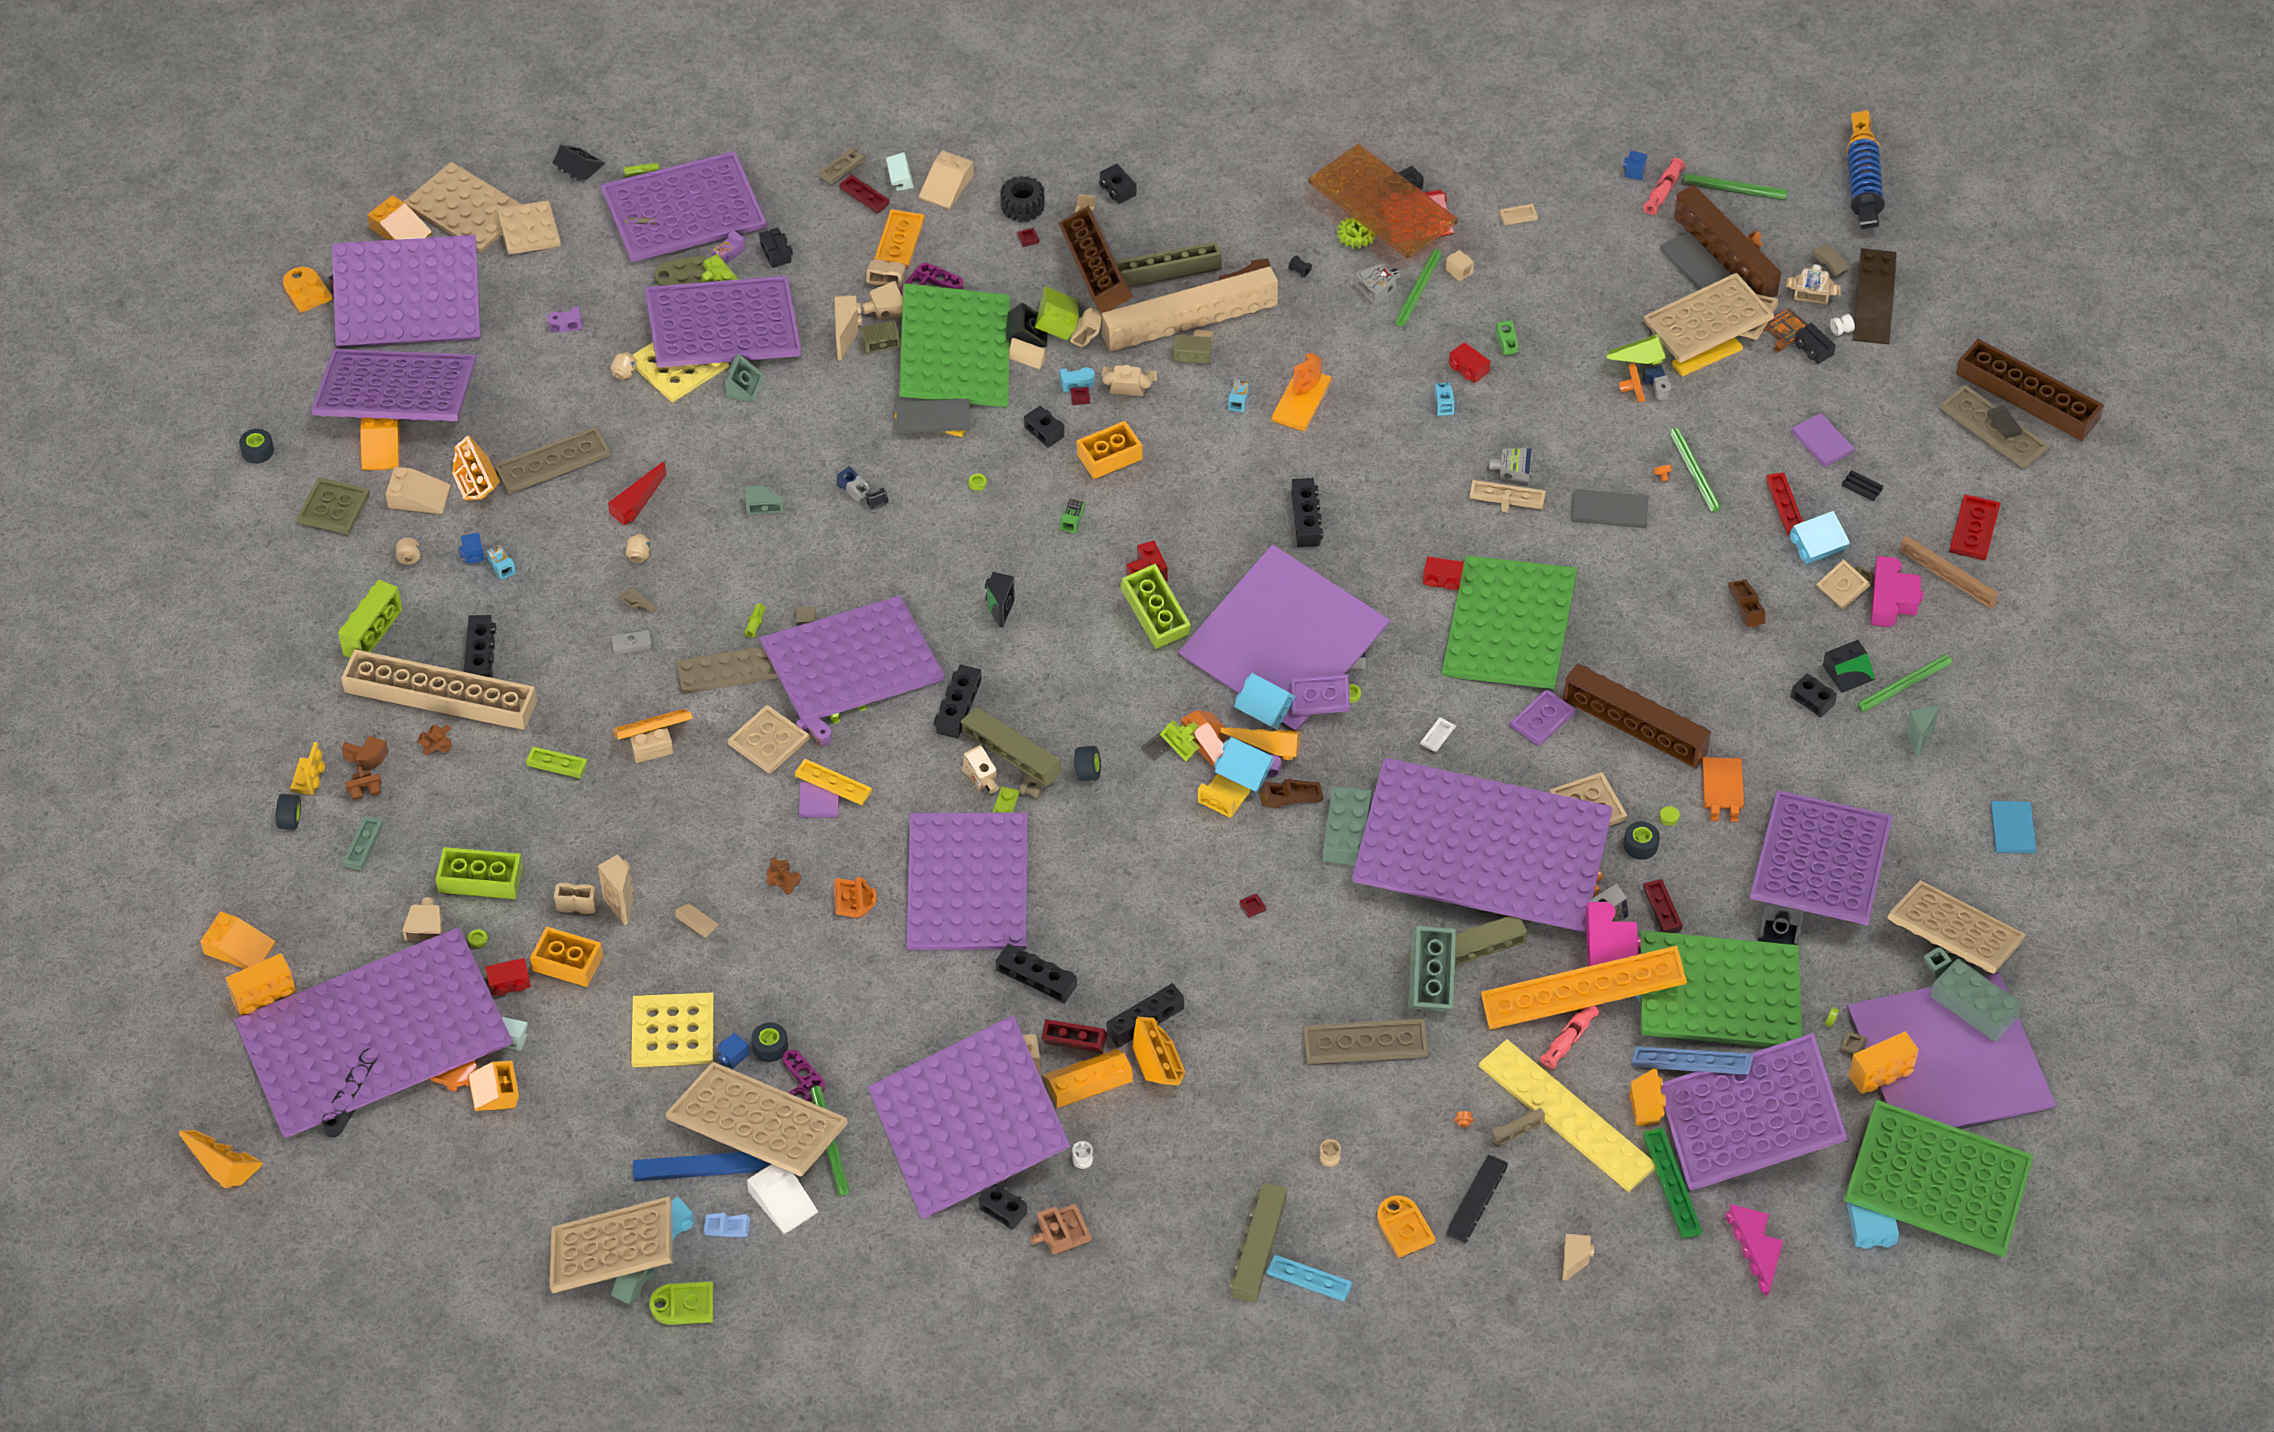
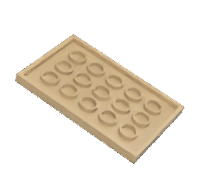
(461, 205)
(1708, 317)
(1956, 927)
(611, 1244)

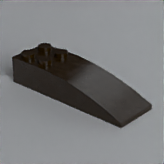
(1874, 296)

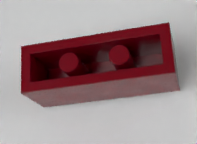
(1074, 1036)

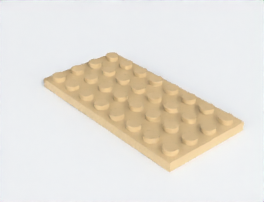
(757, 1118)

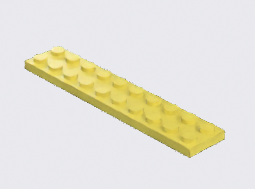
(1568, 1115)

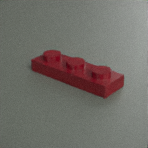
(864, 193)
(1662, 906)

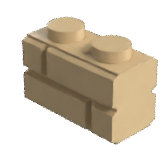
(651, 745)

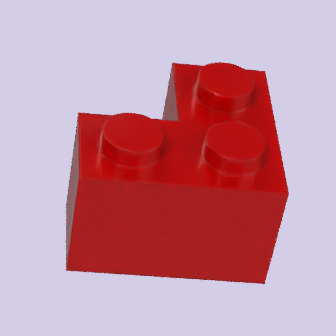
(1147, 555)

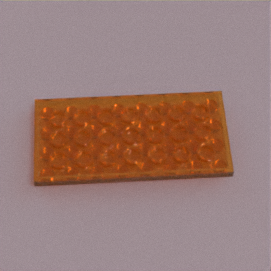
(1383, 201)

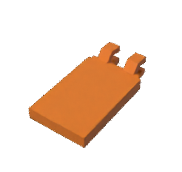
(1723, 786)

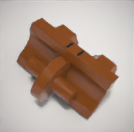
(435, 739)
(363, 780)
(779, 875)

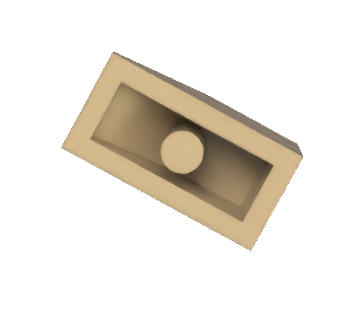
(1576, 1254)

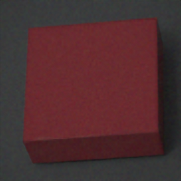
(1028, 237)
(1080, 395)
(1252, 905)

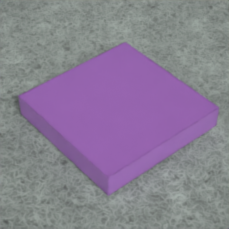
(817, 801)

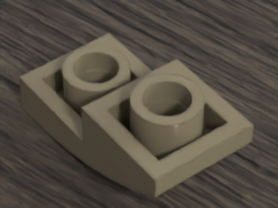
(1833, 260)

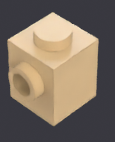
(1459, 265)

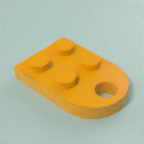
(306, 290)
(1404, 1227)

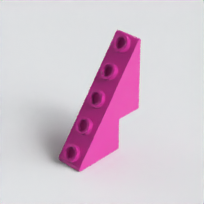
(1759, 1249)

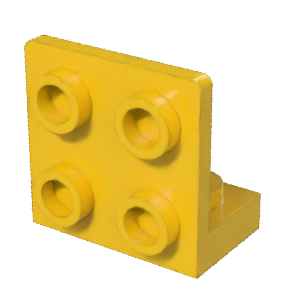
(308, 771)
(1223, 795)

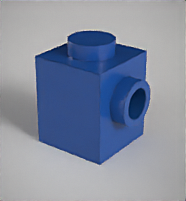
(1635, 165)
(471, 548)
(732, 1051)

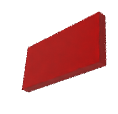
(1975, 527)

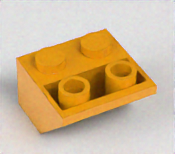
(494, 1086)
(1647, 1099)

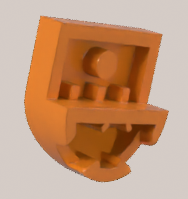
(1307, 373)
(853, 897)
(457, 1076)

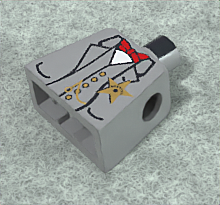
(1377, 282)

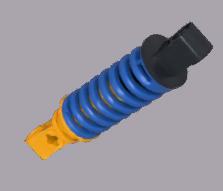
(1865, 172)

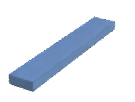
(1692, 1060)

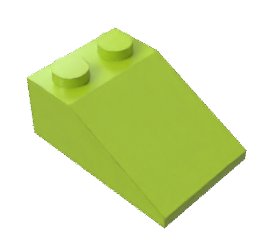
(1057, 313)
(1641, 351)

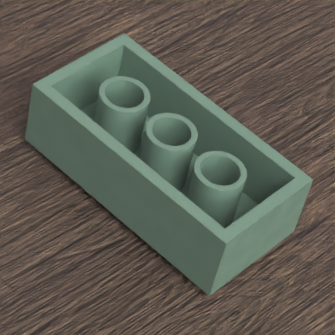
(1346, 824)
(1432, 968)
(1976, 1000)

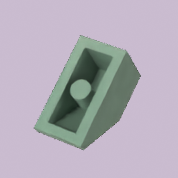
(762, 500)

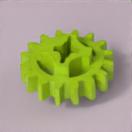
(1354, 233)

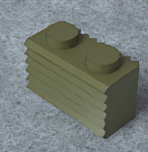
(880, 337)
(1192, 349)

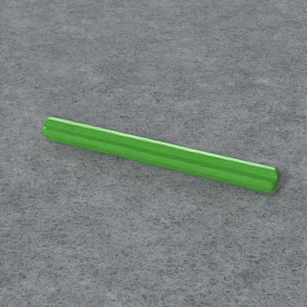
(1734, 186)
(1418, 287)
(1695, 469)
(1904, 682)
(832, 1149)

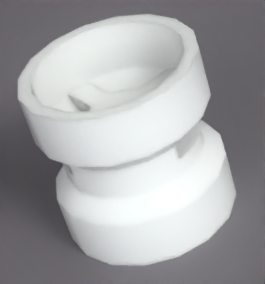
(1842, 324)
(1082, 1154)

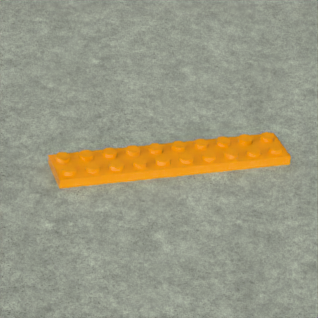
(1583, 987)

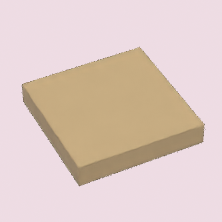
(1843, 584)

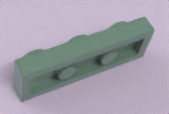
(362, 843)

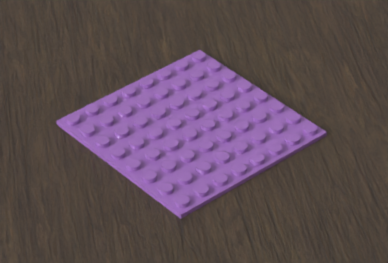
(1282, 628)
(1958, 1069)
(968, 1117)

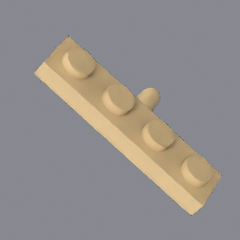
(1507, 495)

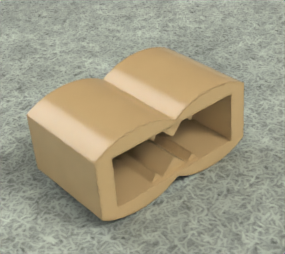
(881, 273)
(1087, 327)
(575, 898)

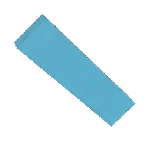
(1309, 1278)

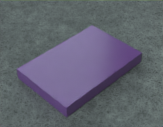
(1822, 440)
(1320, 694)
(1542, 717)

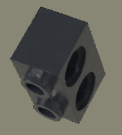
(1814, 695)
(1000, 1209)

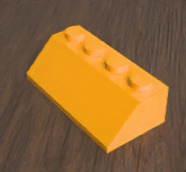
(1088, 1077)

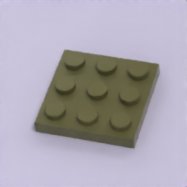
(333, 505)

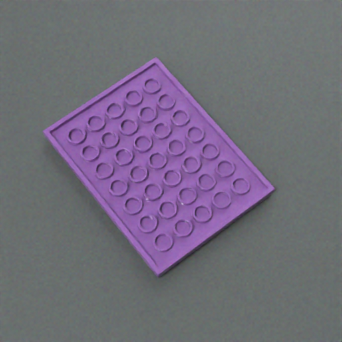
(691, 205)
(406, 291)
(722, 319)
(394, 385)
(851, 659)
(1821, 857)
(967, 881)
(1753, 1120)

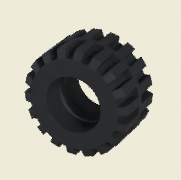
(1025, 208)

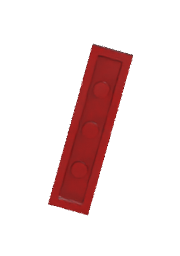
(1784, 500)

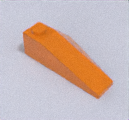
(1208, 734)

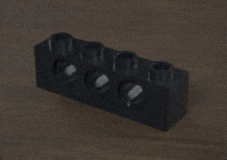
(1305, 512)
(479, 645)
(958, 700)
(1008, 964)
(1158, 1006)

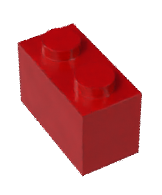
(1469, 362)
(1443, 573)
(508, 977)

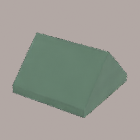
(743, 380)
(1921, 726)

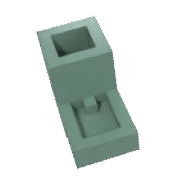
(1939, 961)
(629, 1286)

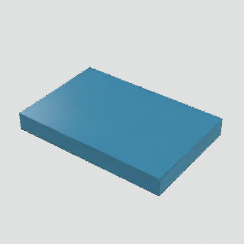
(2013, 827)

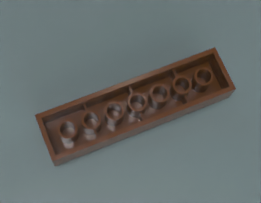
(1726, 242)
(1095, 260)
(2029, 389)
(1636, 715)

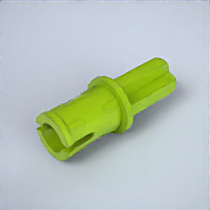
(640, 169)
(755, 620)

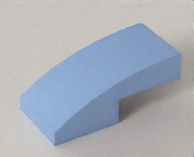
(726, 1226)

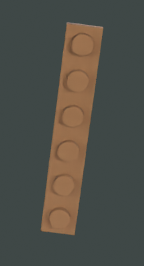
(1949, 572)

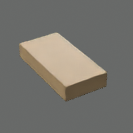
(1518, 214)

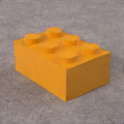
(1109, 450)
(566, 956)
(260, 984)
(1883, 1063)

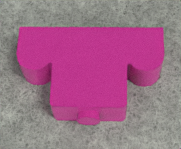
(1893, 592)
(1608, 939)

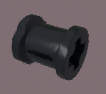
(1300, 266)
(876, 498)

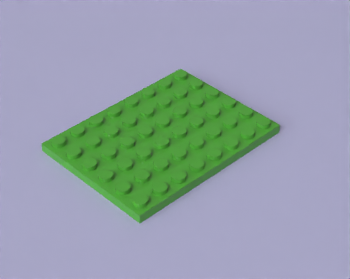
(954, 345)
(1510, 622)
(1732, 991)
(1939, 1178)

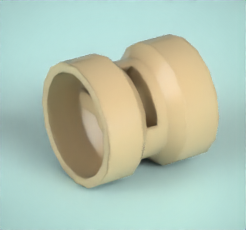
(1330, 1152)

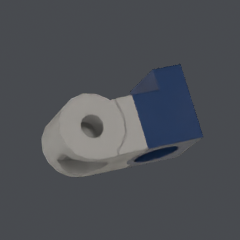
(1659, 382)
(852, 484)

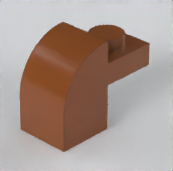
(367, 756)

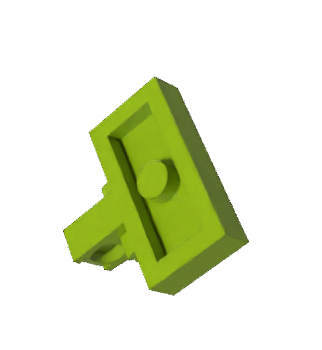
(716, 270)
(1181, 738)

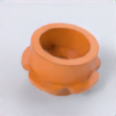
(1464, 1118)

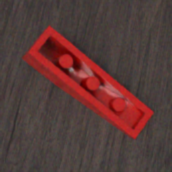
(632, 500)

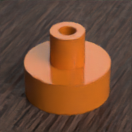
(1755, 238)
(1662, 471)

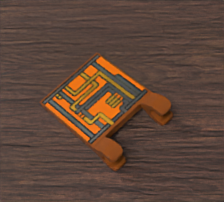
(1784, 328)

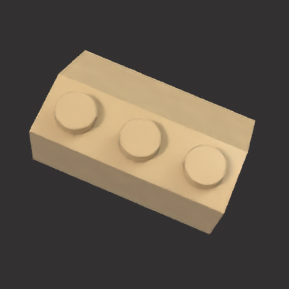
(617, 886)

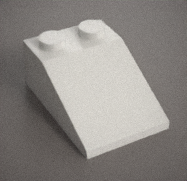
(781, 1197)

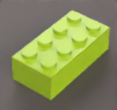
(1155, 606)
(371, 619)
(479, 873)

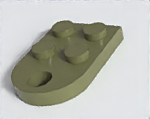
(680, 271)

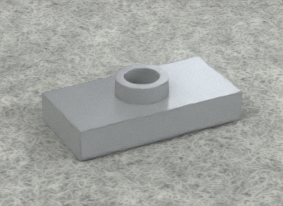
(631, 642)

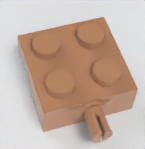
(1061, 1229)

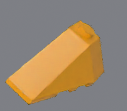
(1278, 742)
(219, 1159)

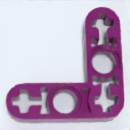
(925, 277)
(805, 1082)

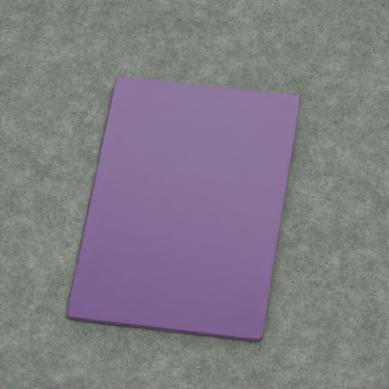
(1483, 844)
(414, 1011)

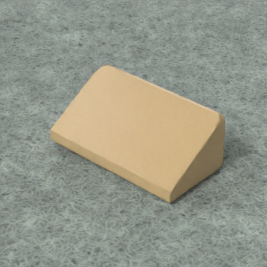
(1027, 353)
(696, 919)

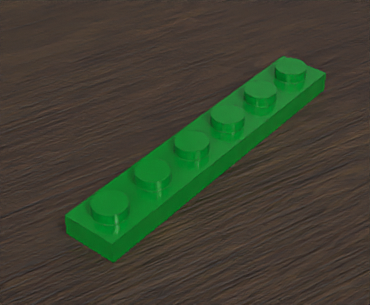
(1672, 1183)

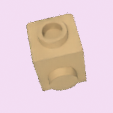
(1085, 200)

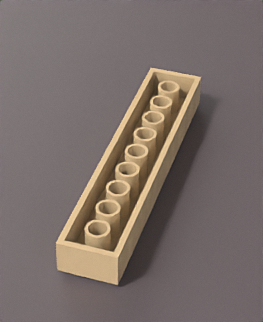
(1189, 309)
(439, 689)

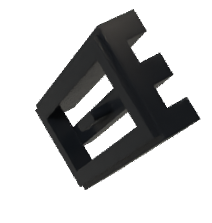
(1863, 483)

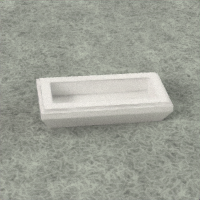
(1437, 735)

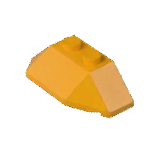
(473, 470)
(1156, 1053)

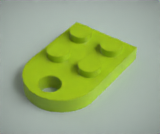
(684, 1303)

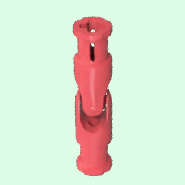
(1664, 186)
(1562, 1044)

